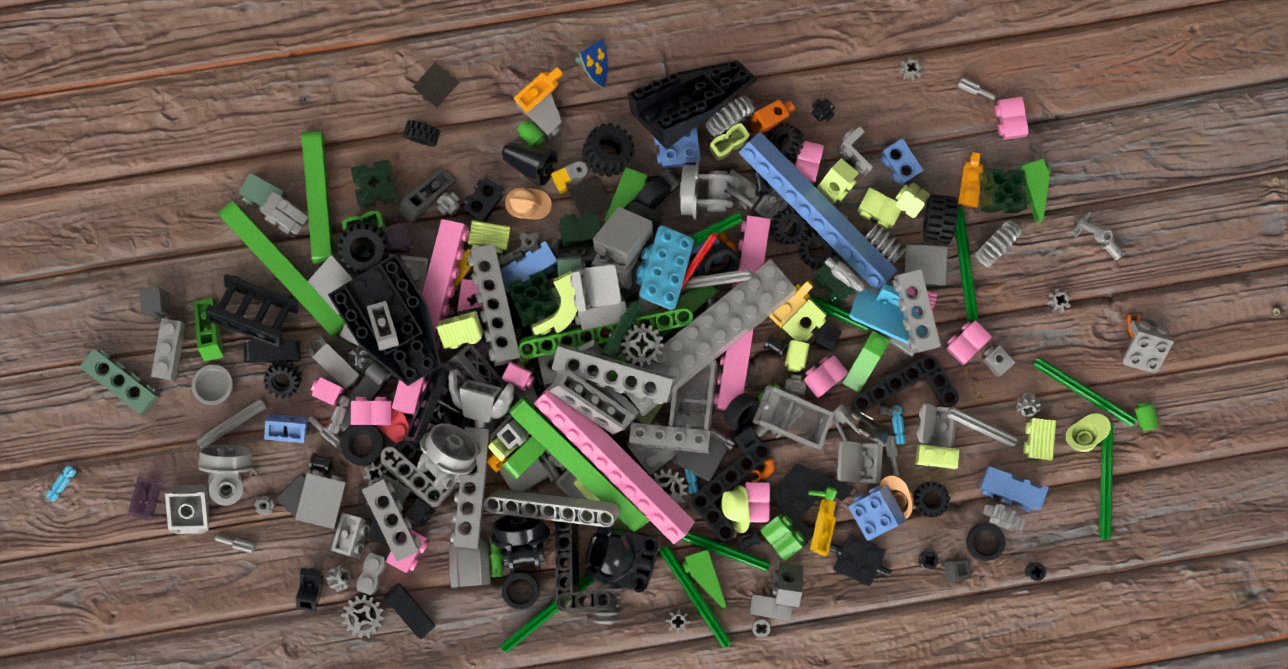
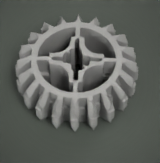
(729, 115)
(998, 243)

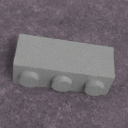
(168, 349)

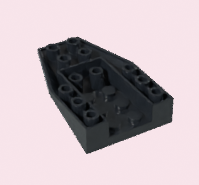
(687, 99)
(409, 312)

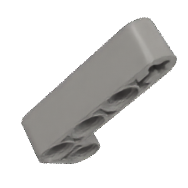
(414, 474)

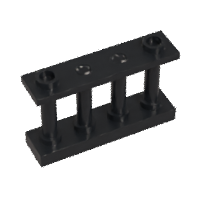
(248, 327)
(427, 404)

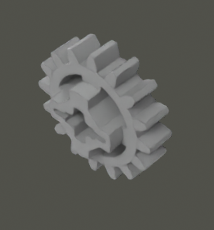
(632, 344)
(673, 478)
(1004, 517)
(375, 622)

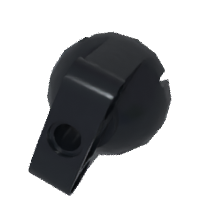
(619, 557)

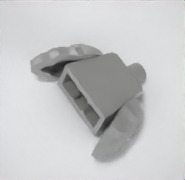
(479, 399)

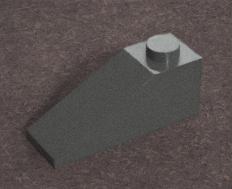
(425, 195)

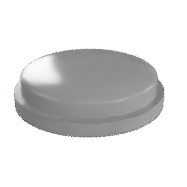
(212, 385)

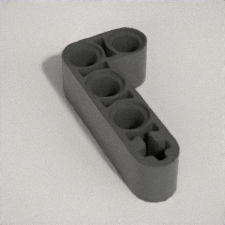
(370, 386)

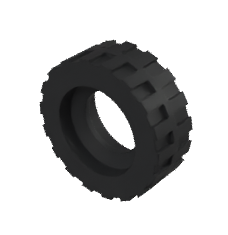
(355, 457)

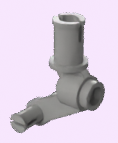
(1101, 235)

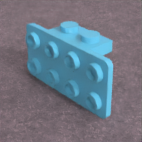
(664, 267)
(882, 312)

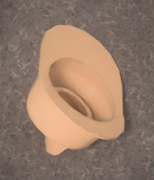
(528, 203)
(900, 493)

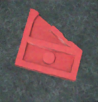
(398, 427)

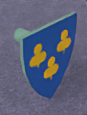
(594, 62)

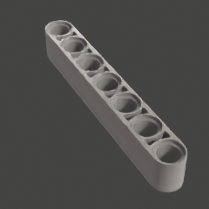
(560, 505)

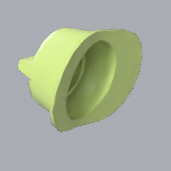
(1088, 432)
(736, 508)

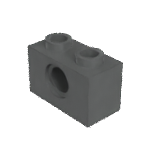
(154, 303)
(789, 584)

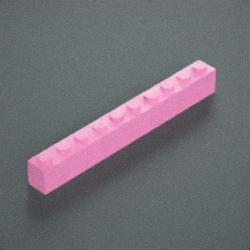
(437, 294)
(737, 356)
(617, 466)

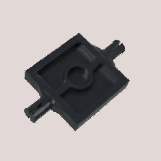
(859, 559)

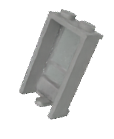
(694, 400)
(793, 417)

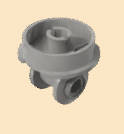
(717, 186)
(447, 454)
(224, 466)

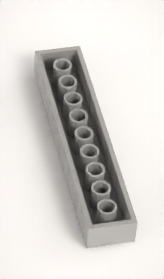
(718, 329)

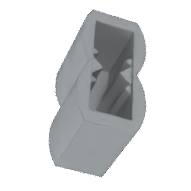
(370, 579)

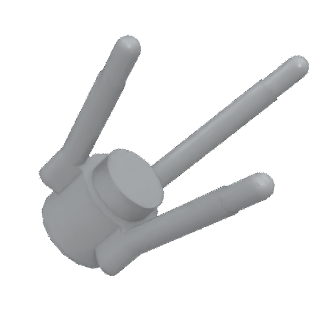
(842, 415)

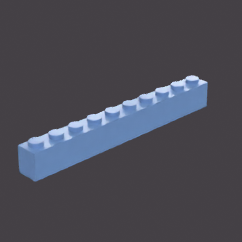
(818, 211)

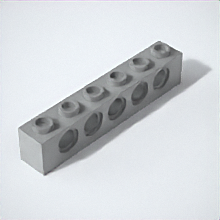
(488, 256)
(663, 382)
(472, 539)

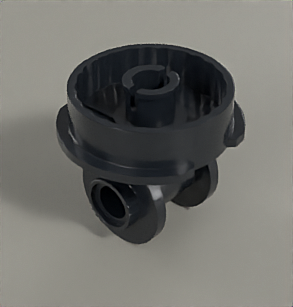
(519, 531)

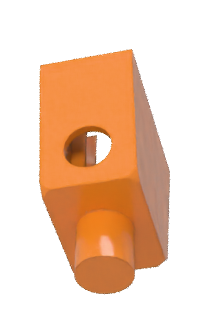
(770, 116)

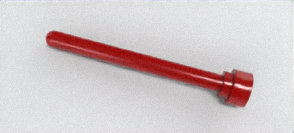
(697, 259)

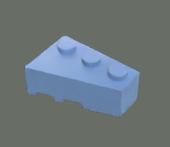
(530, 264)
(1012, 489)

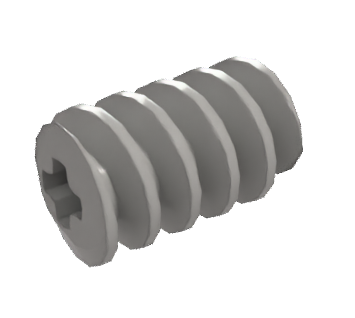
(884, 244)
(606, 617)

